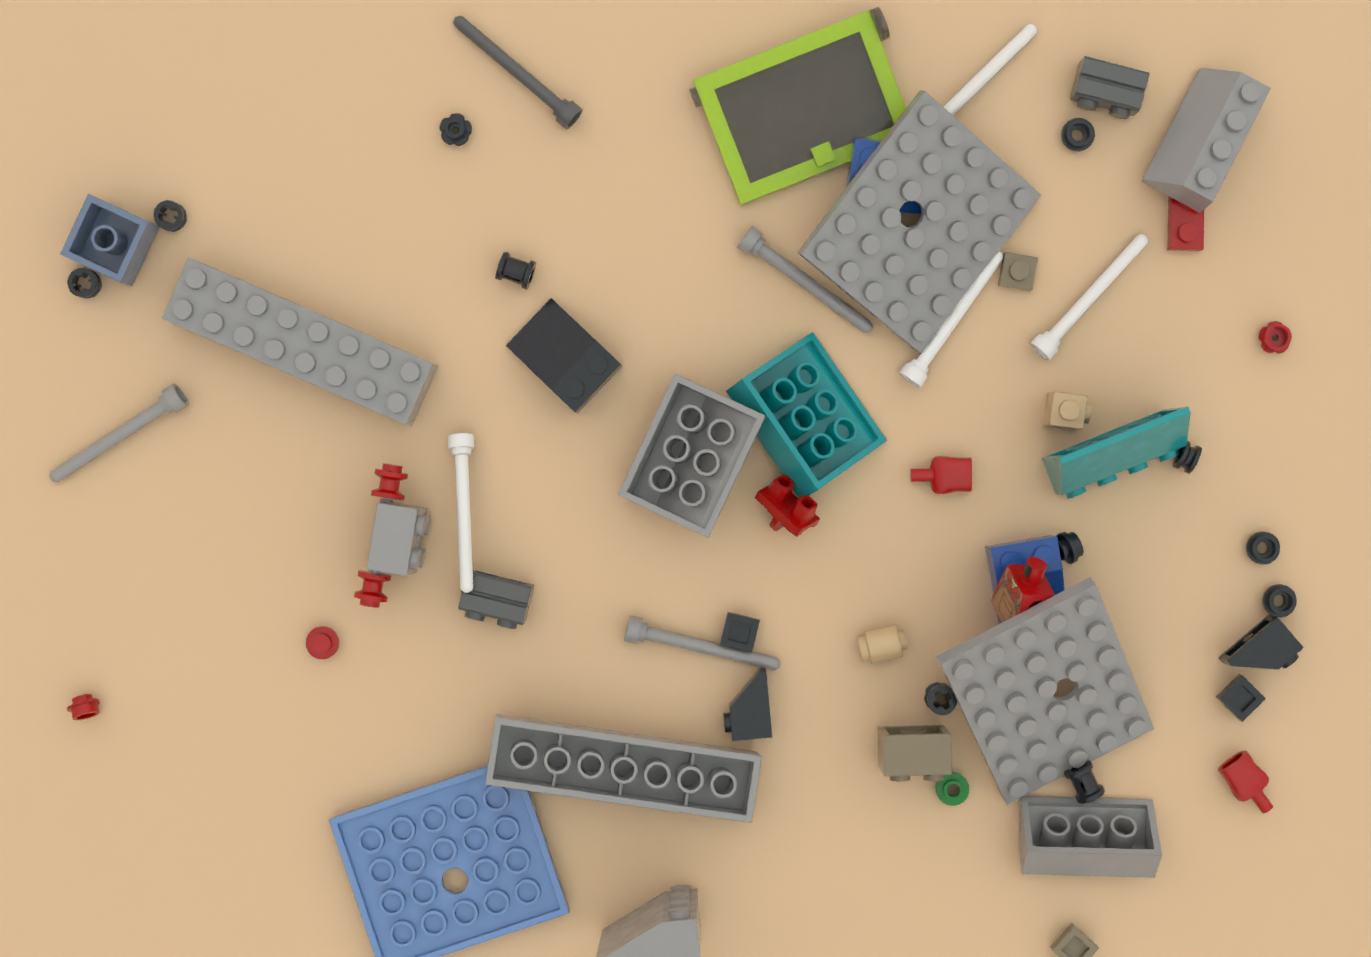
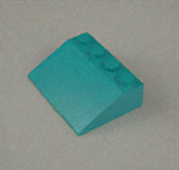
(811, 413)
(1118, 450)

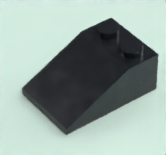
(564, 356)

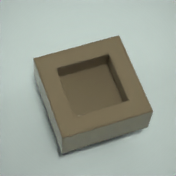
(1018, 271)
(1074, 944)

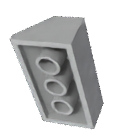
(1205, 136)
(1089, 838)

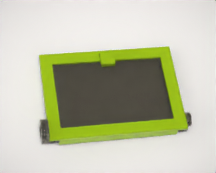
(801, 104)

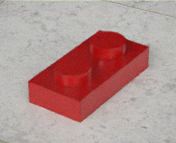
(1184, 227)

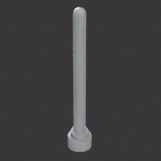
(755, 244)
(171, 400)
(640, 631)

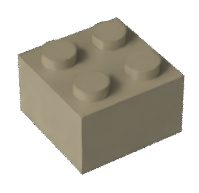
(915, 752)

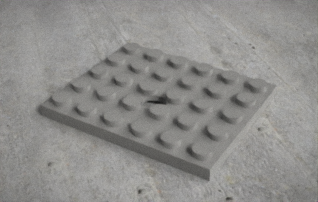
(967, 214)
(1009, 685)

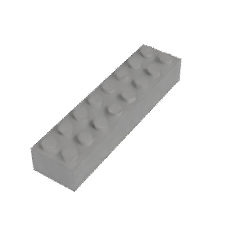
(300, 342)
(623, 768)

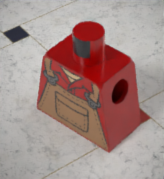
(1021, 588)

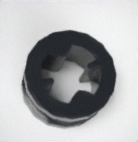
(159, 213)
(83, 273)
(1187, 457)

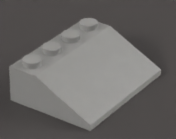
(691, 455)
(658, 928)

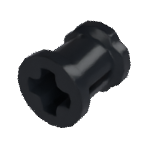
(515, 270)
(950, 698)
(1085, 783)

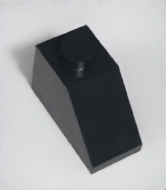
(1264, 646)
(750, 710)

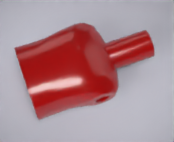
(946, 474)
(1246, 780)

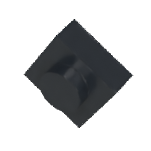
(739, 631)
(1240, 697)

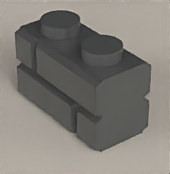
(1109, 87)
(497, 598)

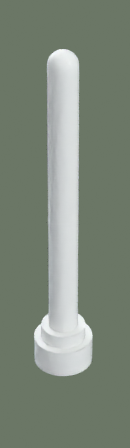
(991, 68)
(1047, 343)
(916, 370)
(461, 446)

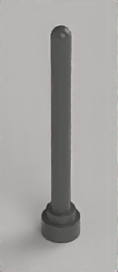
(564, 111)

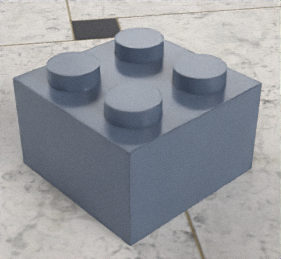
(109, 240)

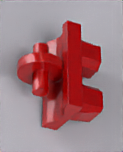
(786, 508)

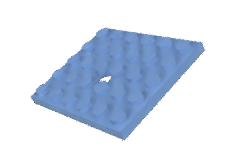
(408, 842)

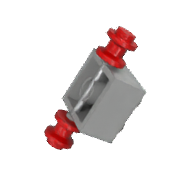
(395, 537)

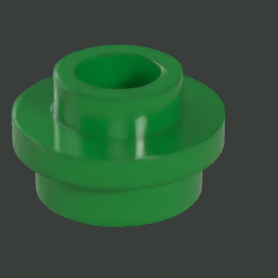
(960, 796)

